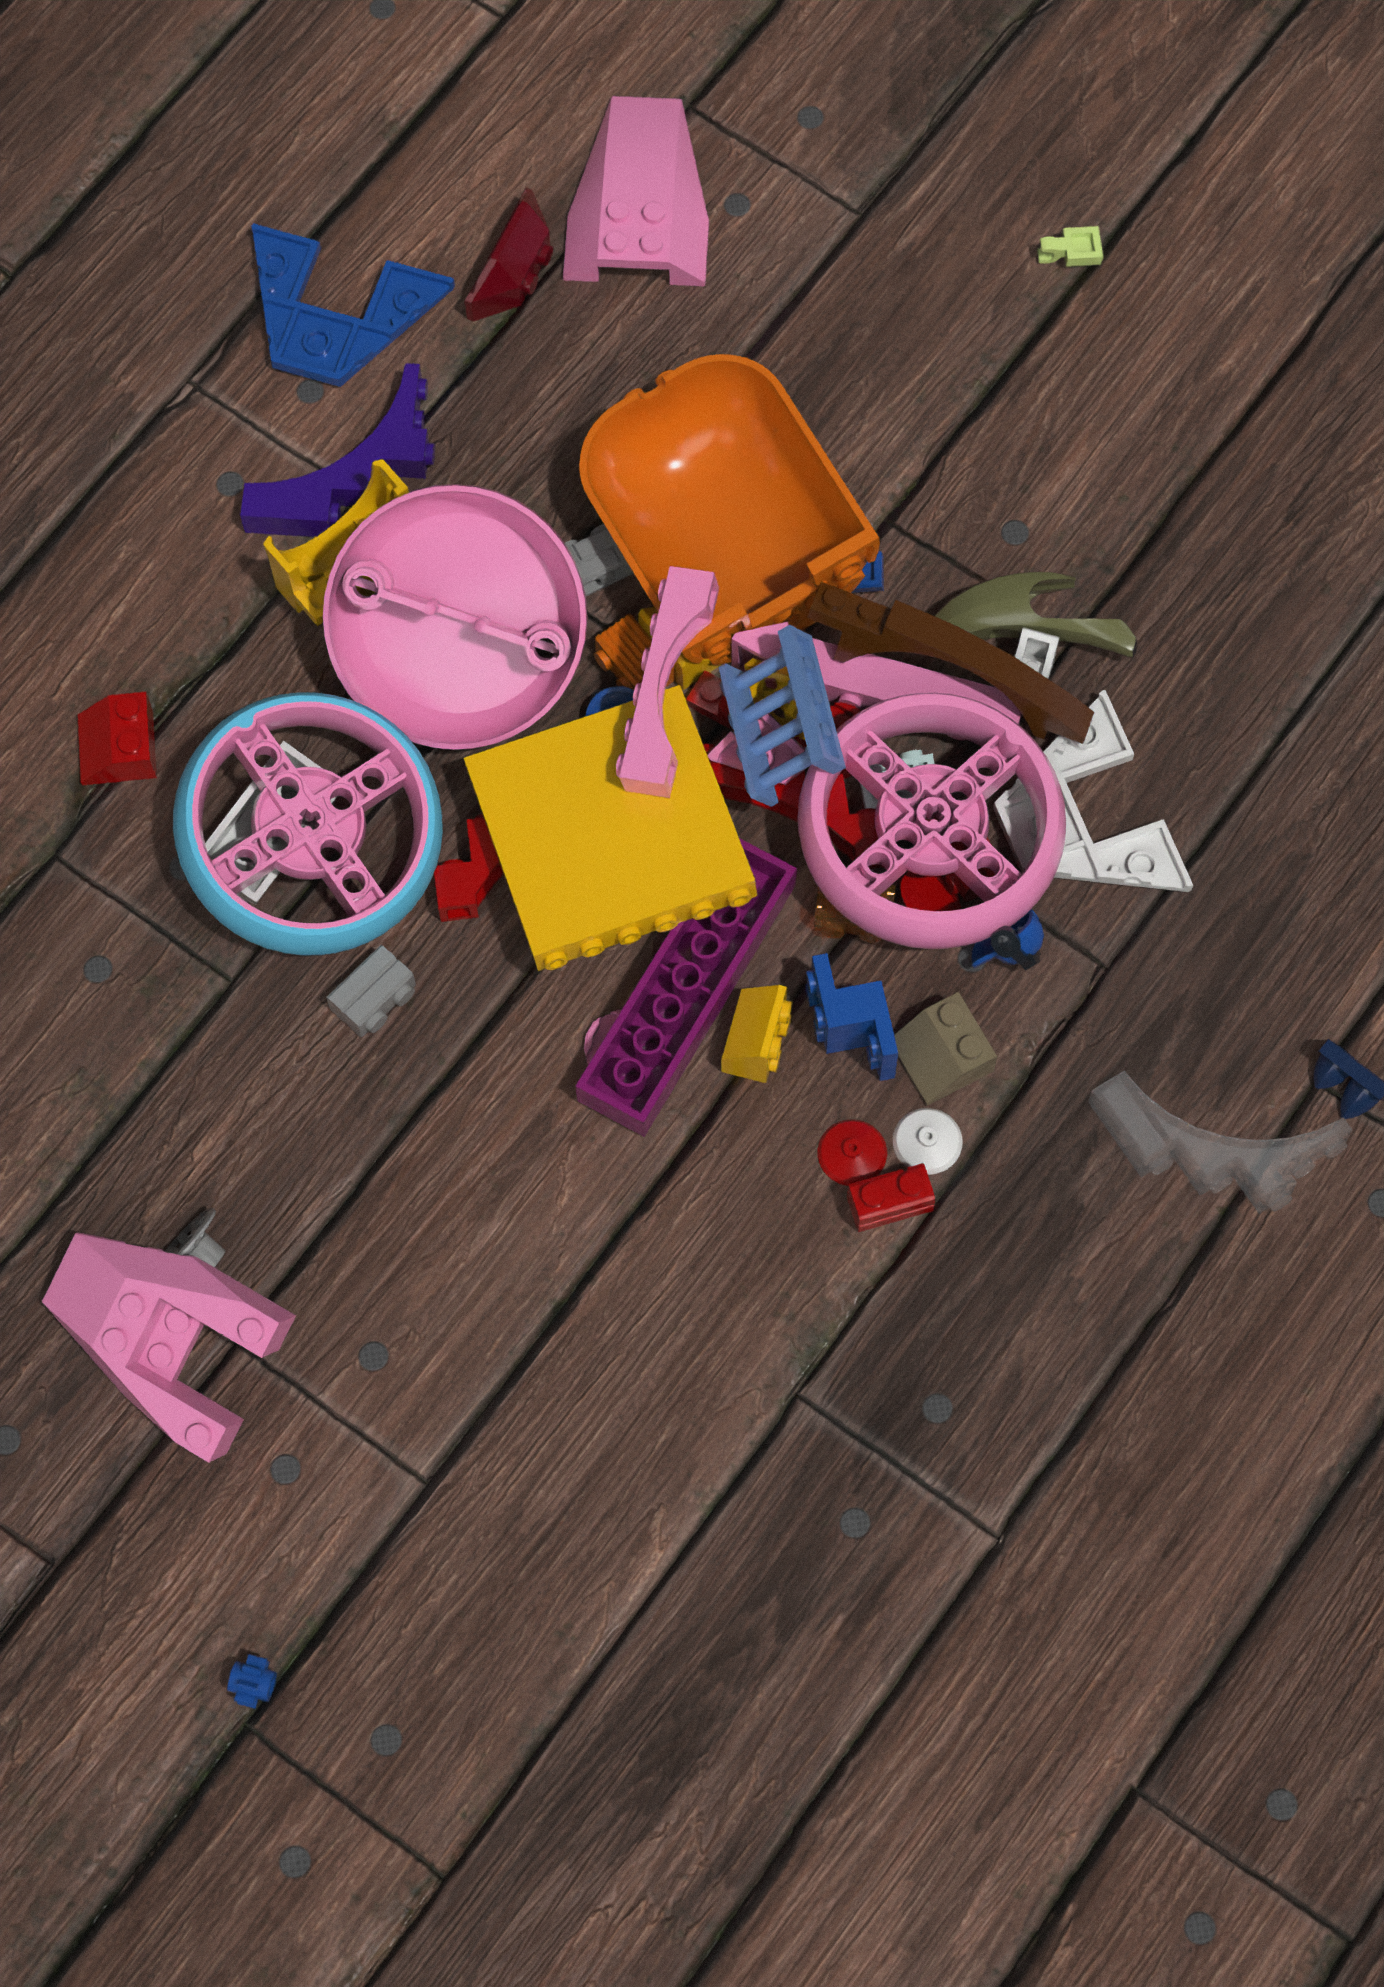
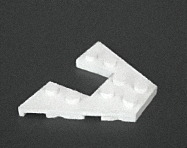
(1134, 858)

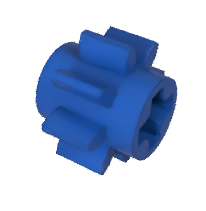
(252, 1681)

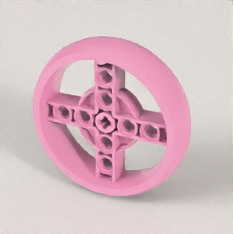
(1004, 750)

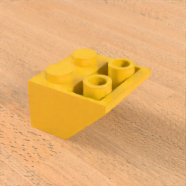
(755, 1031)

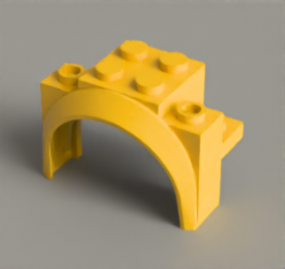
(304, 570)

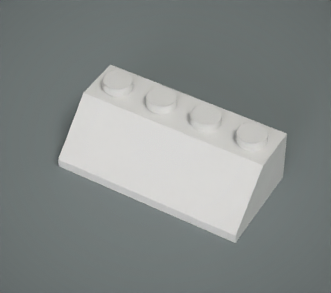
(237, 827)

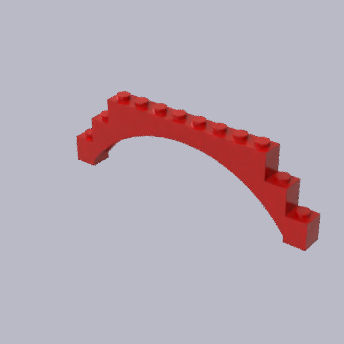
(464, 885)

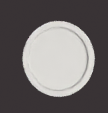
(927, 1138)

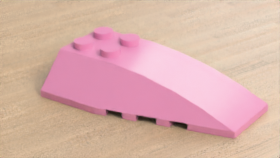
(639, 197)

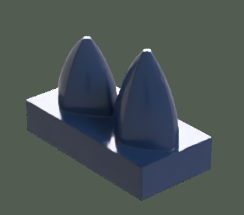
(1363, 1089)

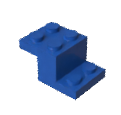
(851, 1017)

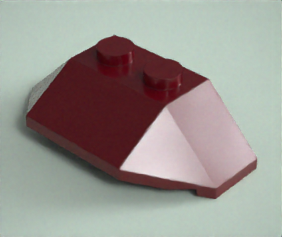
(513, 263)

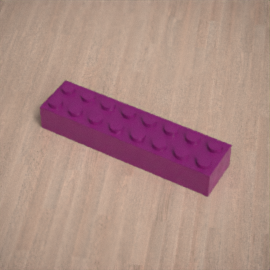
(680, 1000)

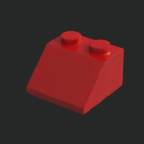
(117, 740)

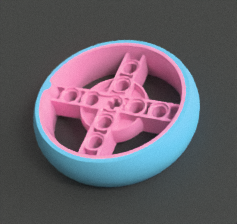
(395, 766)

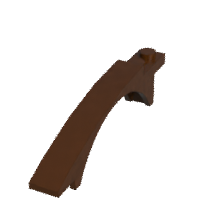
(877, 628)

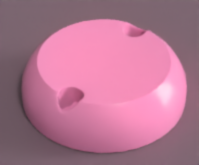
(455, 614)

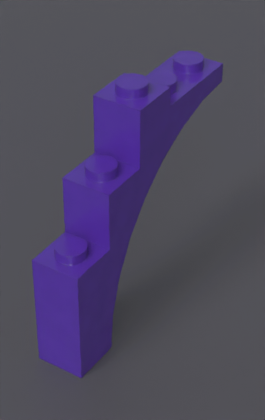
(314, 501)

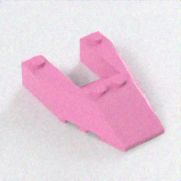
(140, 1319)

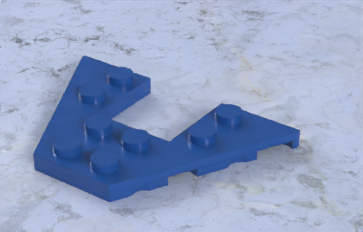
(322, 341)

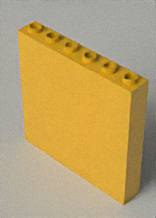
(604, 861)

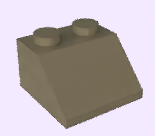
(944, 1049)

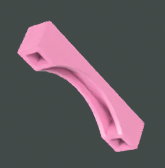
(685, 610)

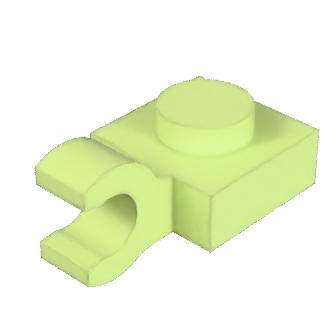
(1077, 244)

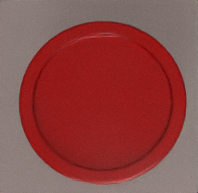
(928, 893)
(851, 1151)

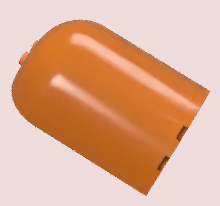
(727, 483)

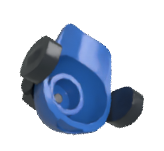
(1012, 944)

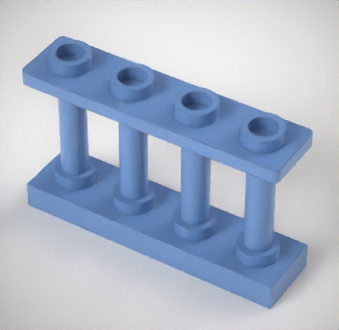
(812, 719)

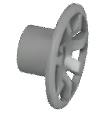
(198, 1242)

